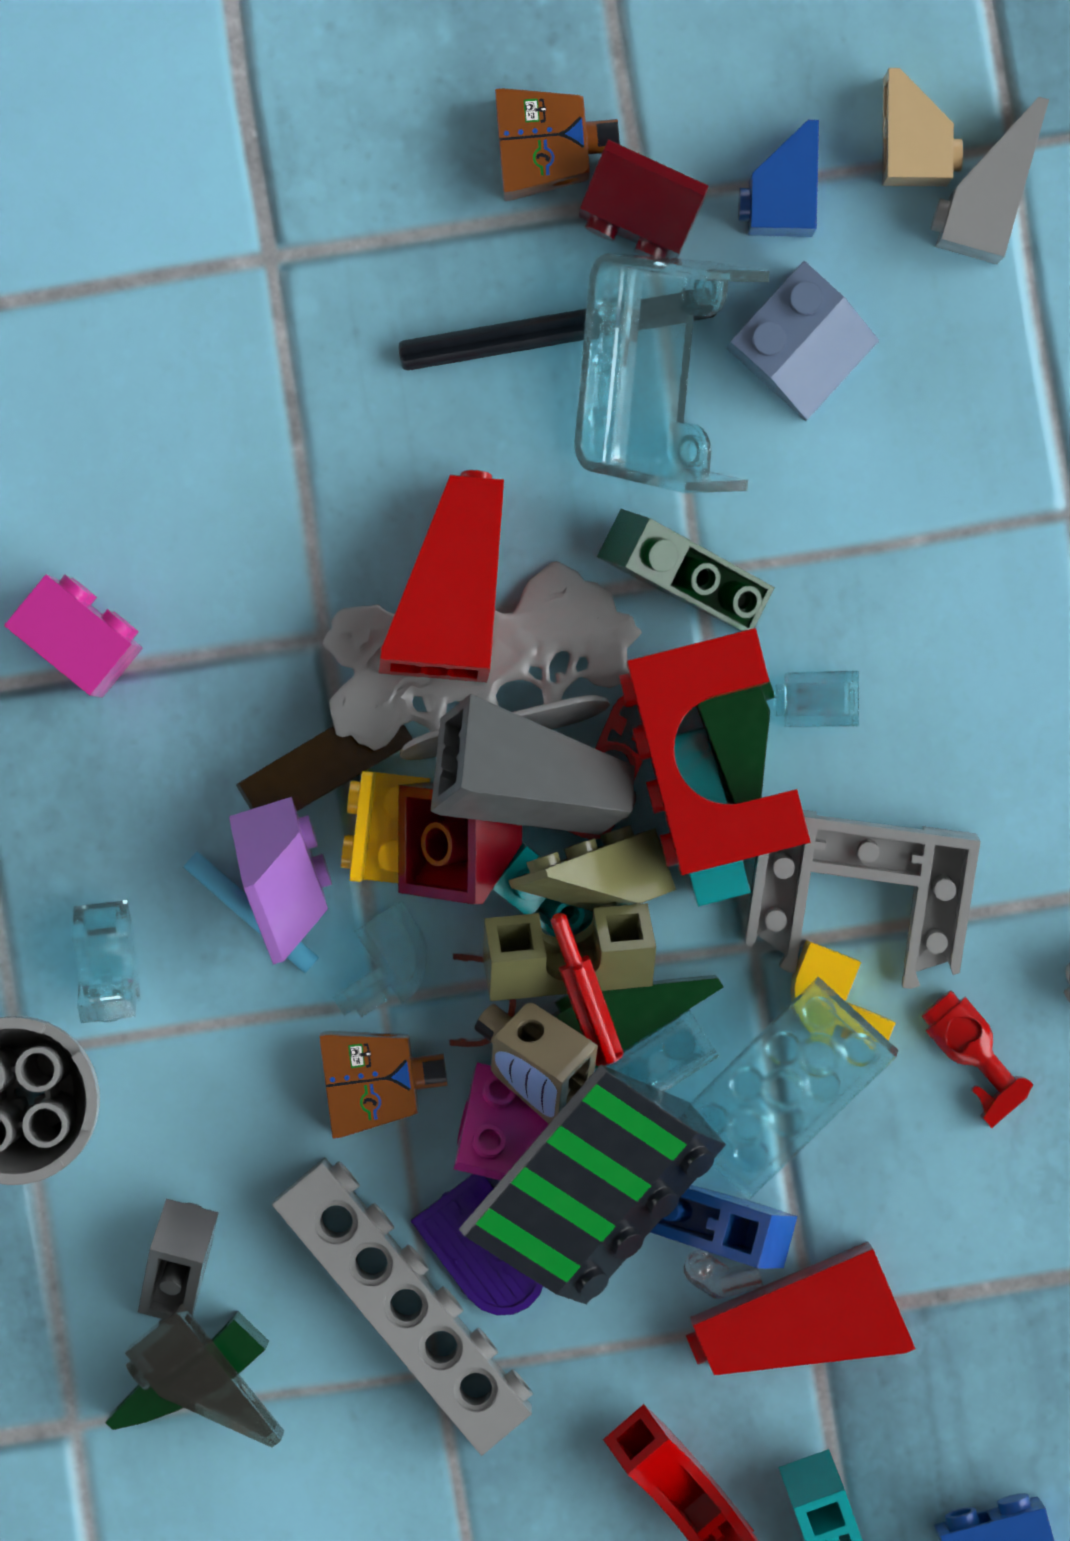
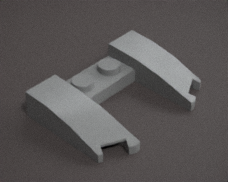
(931, 859)

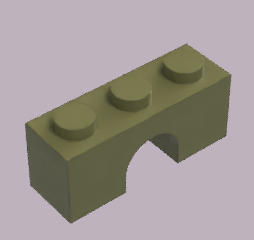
(526, 961)

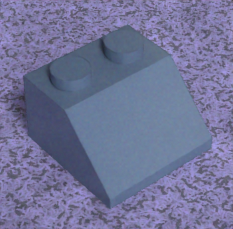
(803, 341)

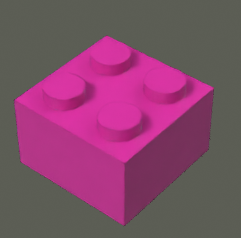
(74, 635)

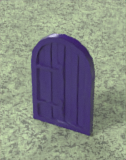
(480, 1274)

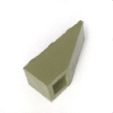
(618, 873)

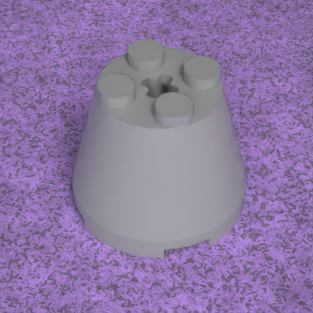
(54, 1130)

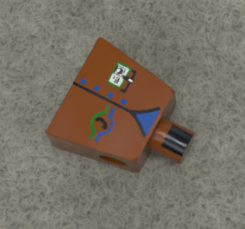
(546, 140)
(374, 1078)

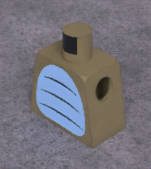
(537, 1056)

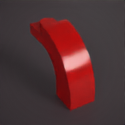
(676, 1480)

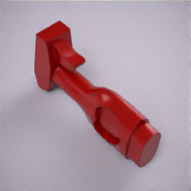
(969, 1041)

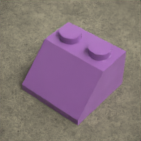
(280, 873)

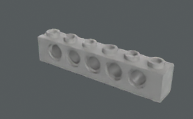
(479, 1419)

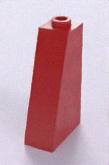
(451, 594)
(806, 1318)

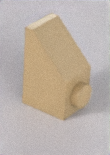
(916, 136)

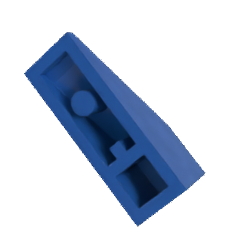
(730, 1227)

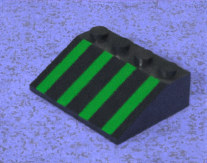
(594, 1184)

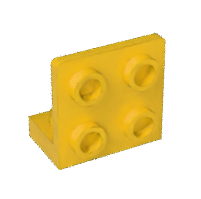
(374, 847)

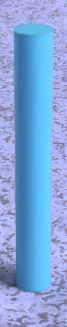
(237, 901)

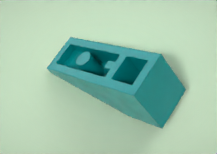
(819, 1499)

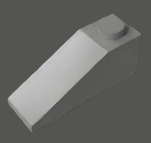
(986, 202)

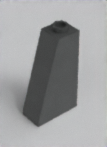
(525, 774)

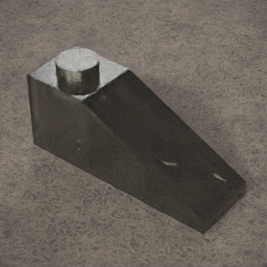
(193, 1373)

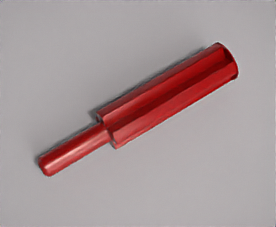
(586, 995)

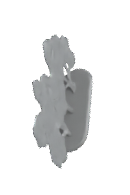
(553, 616)

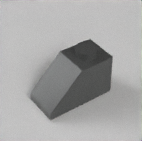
(177, 1258)

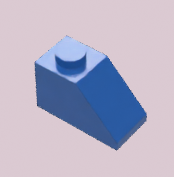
(784, 188)

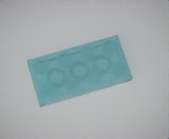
(790, 1084)

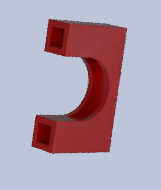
(665, 690)

